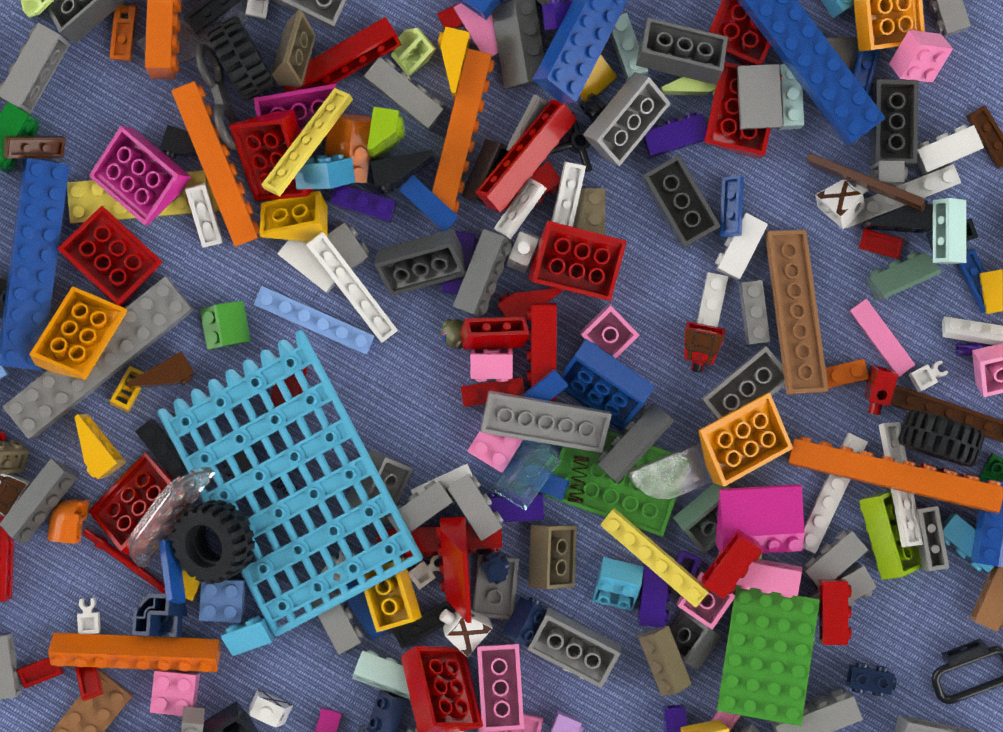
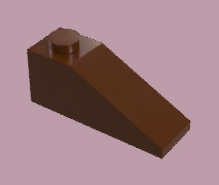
(168, 373)

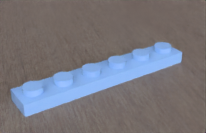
(314, 320)

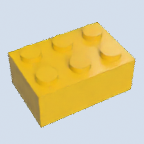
(392, 600)

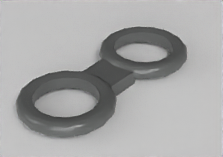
(218, 90)

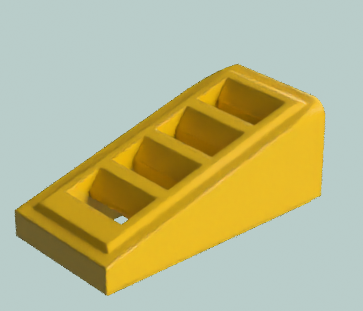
(118, 392)

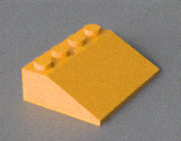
(886, 22)
(77, 334)
(743, 440)

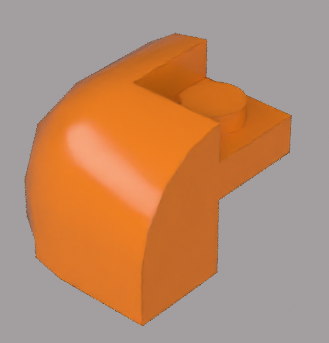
(66, 521)

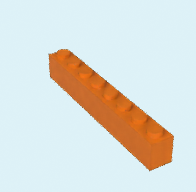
(462, 126)
(215, 163)
(134, 652)

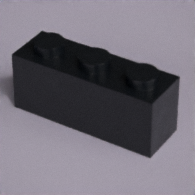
(488, 159)

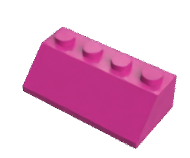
(303, 101)

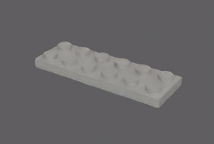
(545, 421)

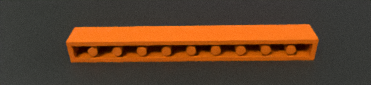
(897, 476)

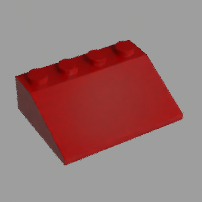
(745, 40)
(724, 121)
(261, 145)
(110, 257)
(577, 260)
(129, 500)
(455, 564)
(441, 689)

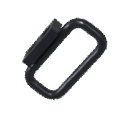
(961, 657)

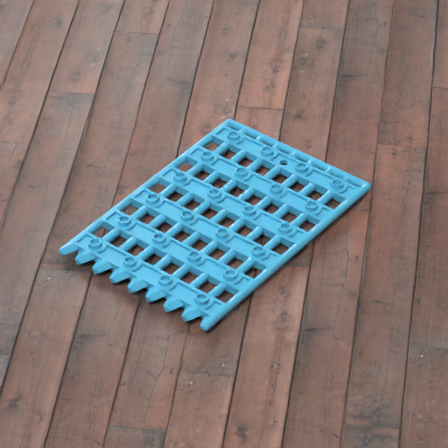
(239, 392)

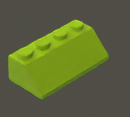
(385, 132)
(883, 531)

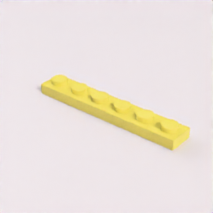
(307, 142)
(655, 557)

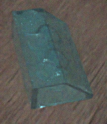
(527, 473)

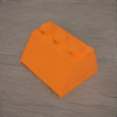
(351, 138)

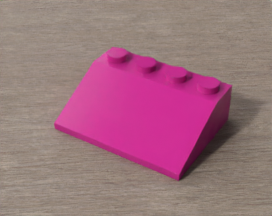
(138, 175)
(764, 513)

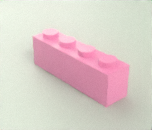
(772, 577)

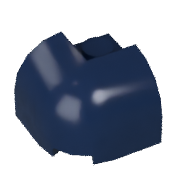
(158, 617)

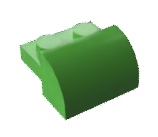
(225, 325)

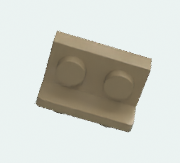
(13, 456)

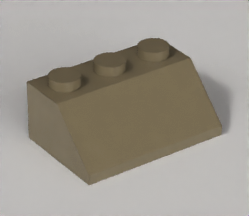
(294, 51)
(591, 210)
(552, 556)
(664, 660)

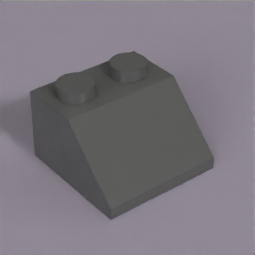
(693, 639)

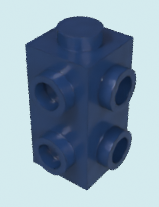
(495, 567)
(524, 621)
(878, 680)
(386, 712)

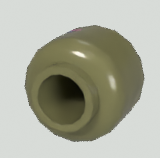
(451, 333)

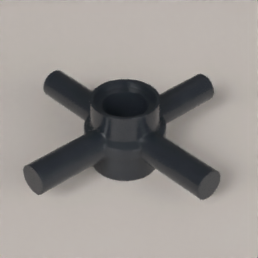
(570, 144)

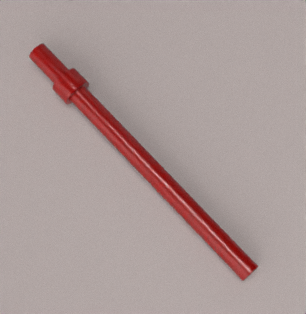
(102, 543)

